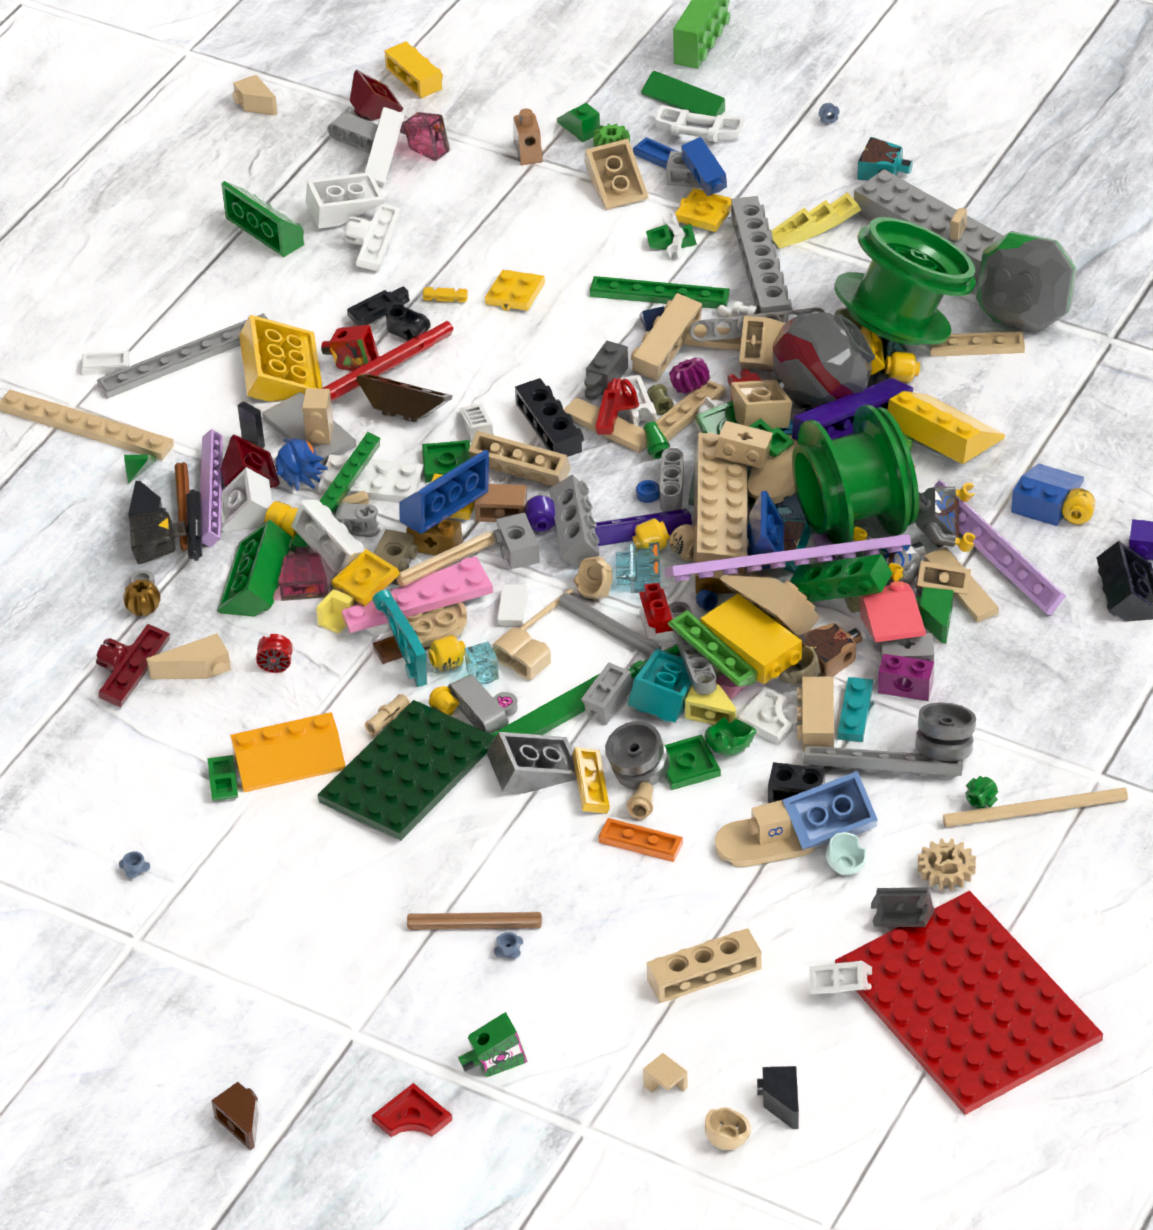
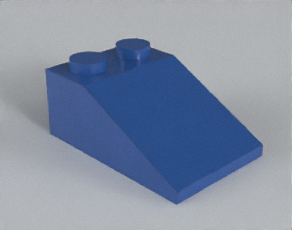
(1043, 492)
(765, 528)

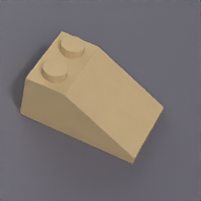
(615, 174)

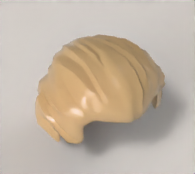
(594, 578)

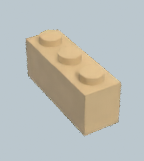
(816, 712)

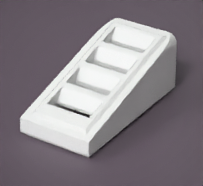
(476, 419)

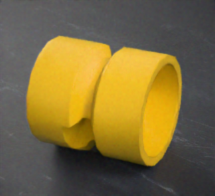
(282, 516)

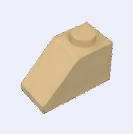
(254, 96)
(943, 577)

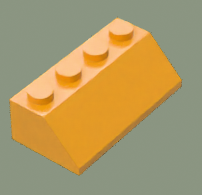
(287, 752)

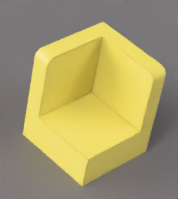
(330, 610)

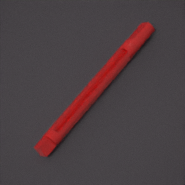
(390, 359)

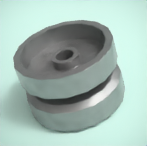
(945, 731)
(637, 754)

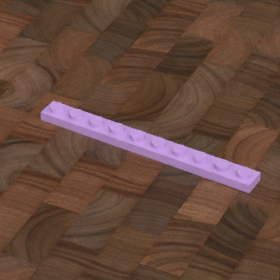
(778, 559)

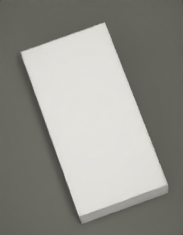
(104, 362)
(512, 605)

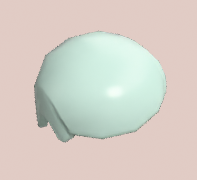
(845, 854)

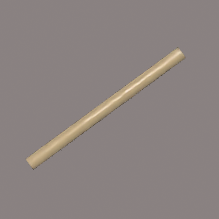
(1035, 807)

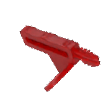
(615, 401)

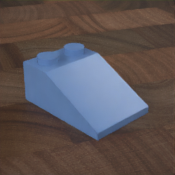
(831, 809)

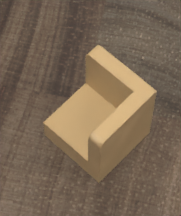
(664, 1073)

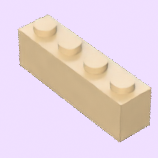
(666, 337)

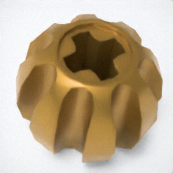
(141, 597)

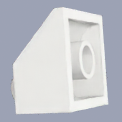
(245, 501)

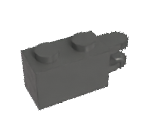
(607, 364)

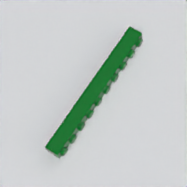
(345, 479)

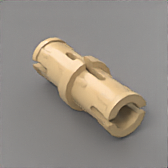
(386, 714)

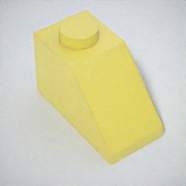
(709, 707)

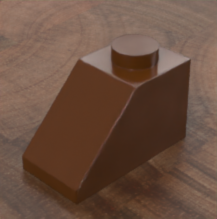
(238, 1113)

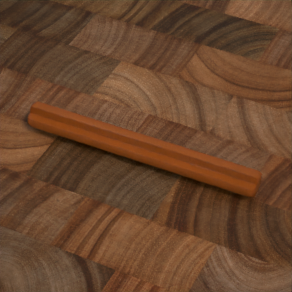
(182, 489)

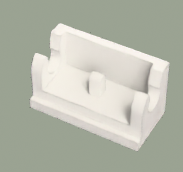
(839, 977)

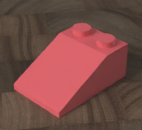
(892, 613)

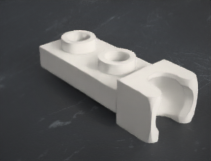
(646, 410)

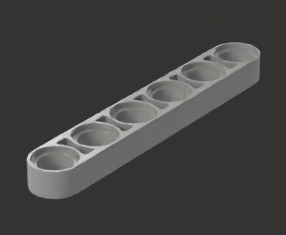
(734, 323)
(696, 676)

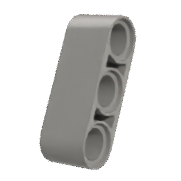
(353, 131)
(671, 479)
(478, 704)

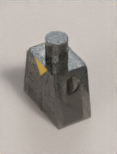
(154, 535)

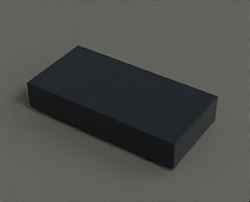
(251, 424)

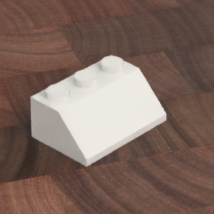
(326, 535)

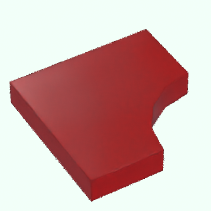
(412, 1112)

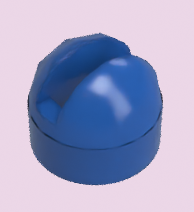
(706, 600)

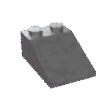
(531, 761)

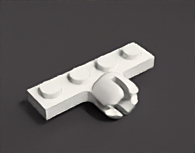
(372, 235)

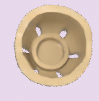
(726, 1136)

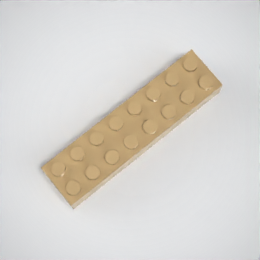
(718, 505)

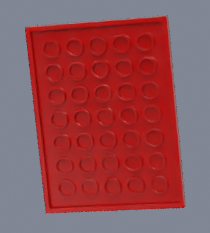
(971, 1003)

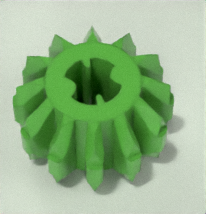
(610, 134)

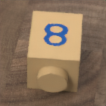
(770, 822)

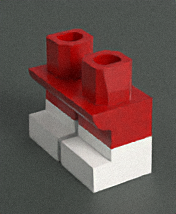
(655, 614)

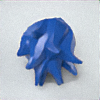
(298, 463)

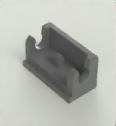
(902, 907)

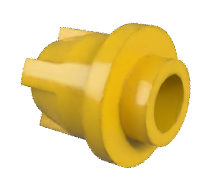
(443, 700)

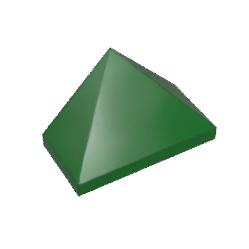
(137, 465)

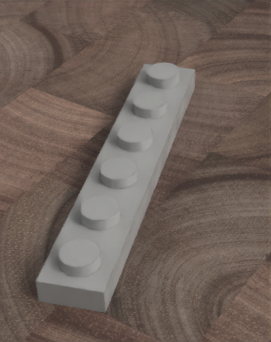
(879, 760)

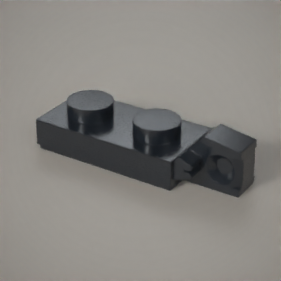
(376, 305)

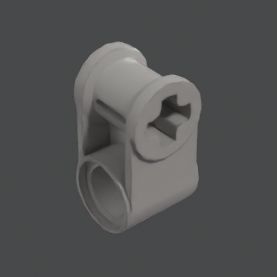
(357, 518)

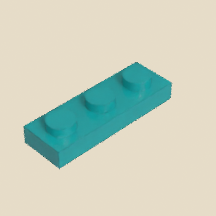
(855, 709)

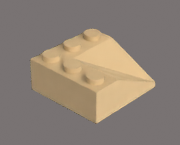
(775, 599)

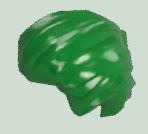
(729, 737)

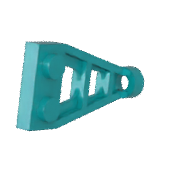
(405, 637)

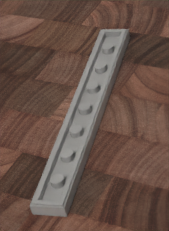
(171, 360)

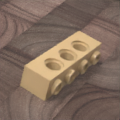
(521, 459)
(704, 965)

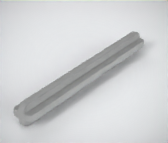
(608, 624)

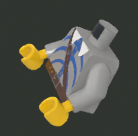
(903, 563)

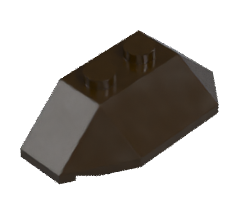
(401, 398)

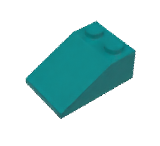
(661, 686)

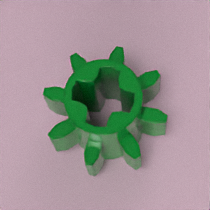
(981, 792)

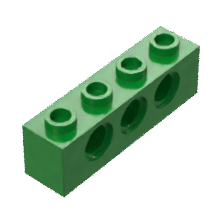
(842, 578)

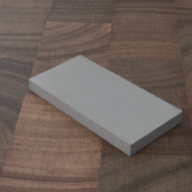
(289, 422)

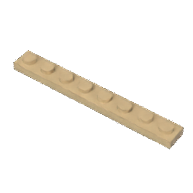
(86, 424)

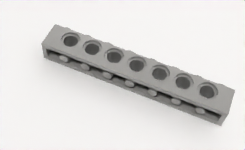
(759, 255)

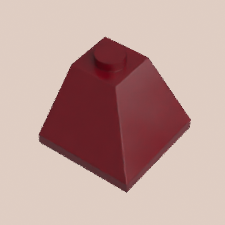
(371, 96)
(245, 454)

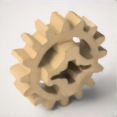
(946, 864)

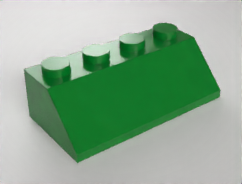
(261, 220)
(255, 571)

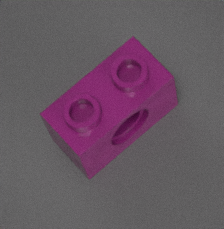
(906, 677)

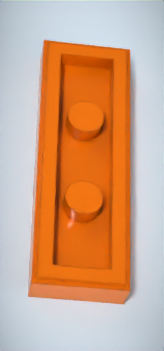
(640, 839)

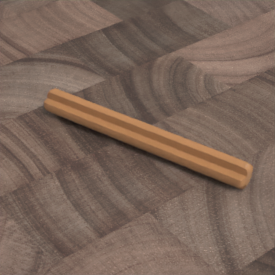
(478, 920)

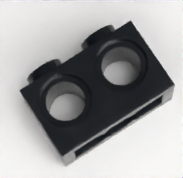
(792, 779)

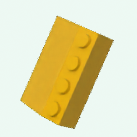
(278, 359)
(942, 426)

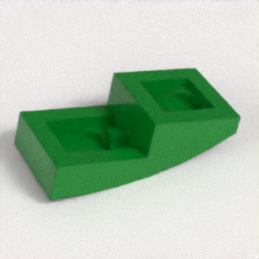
(662, 237)
(779, 442)
(222, 777)

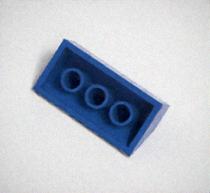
(446, 494)

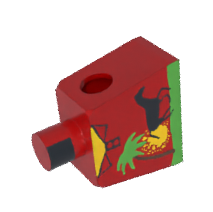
(351, 347)

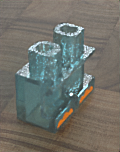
(643, 566)

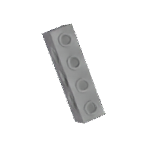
(574, 521)

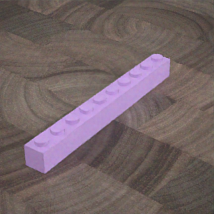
(211, 486)

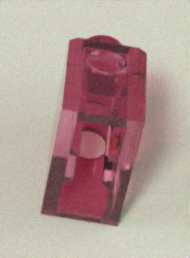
(426, 135)
(302, 576)

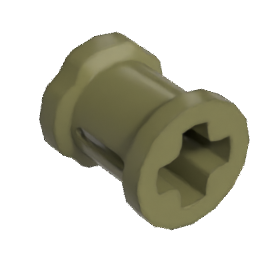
(660, 400)

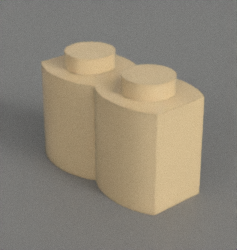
(522, 653)

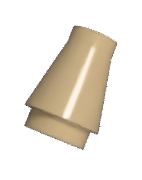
(641, 802)

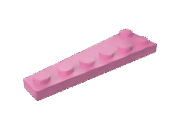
(440, 589)

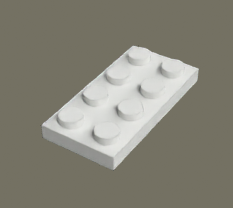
(380, 479)

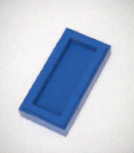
(653, 152)

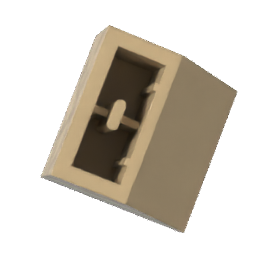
(757, 342)

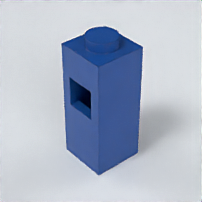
(704, 166)

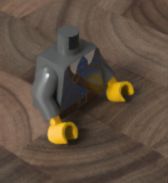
(940, 516)

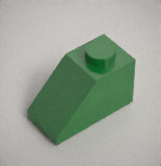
(581, 121)
(936, 611)

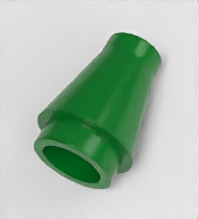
(655, 440)

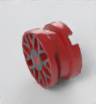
(274, 651)

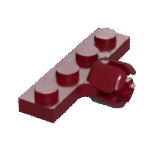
(128, 663)

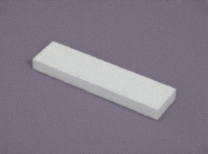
(384, 145)

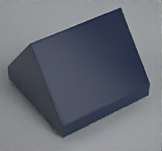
(648, 317)

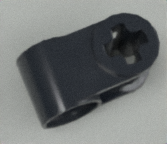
(405, 322)

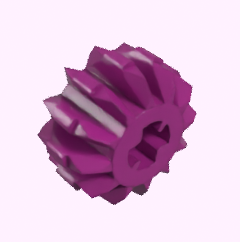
(689, 375)

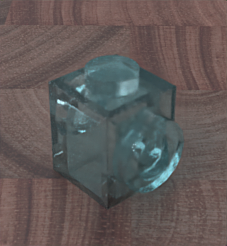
(482, 662)

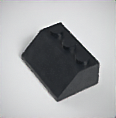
(1126, 583)

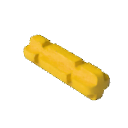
(445, 294)

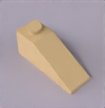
(191, 661)

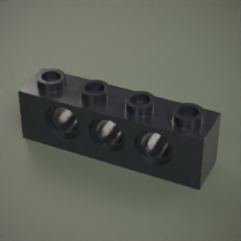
(548, 418)

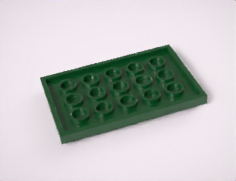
(406, 769)

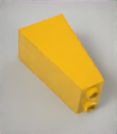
(754, 637)

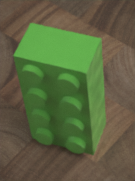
(698, 31)

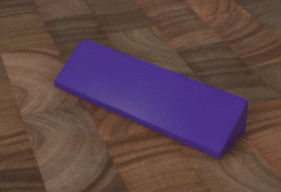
(624, 528)

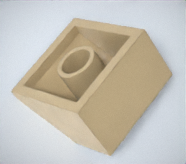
(761, 400)

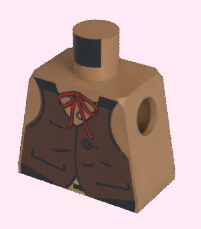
(527, 128)
(833, 647)

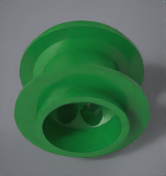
(905, 282)
(856, 476)

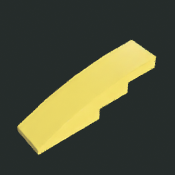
(807, 224)

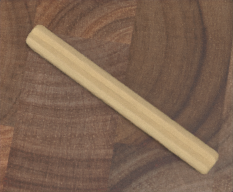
(446, 558)

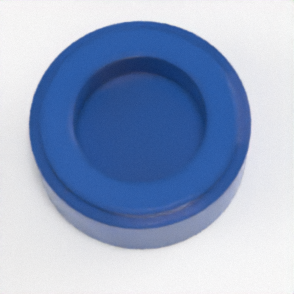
(647, 491)

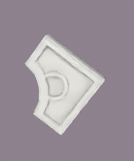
(767, 716)

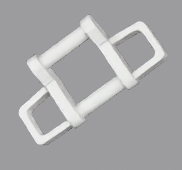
(712, 134)

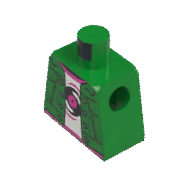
(494, 1047)

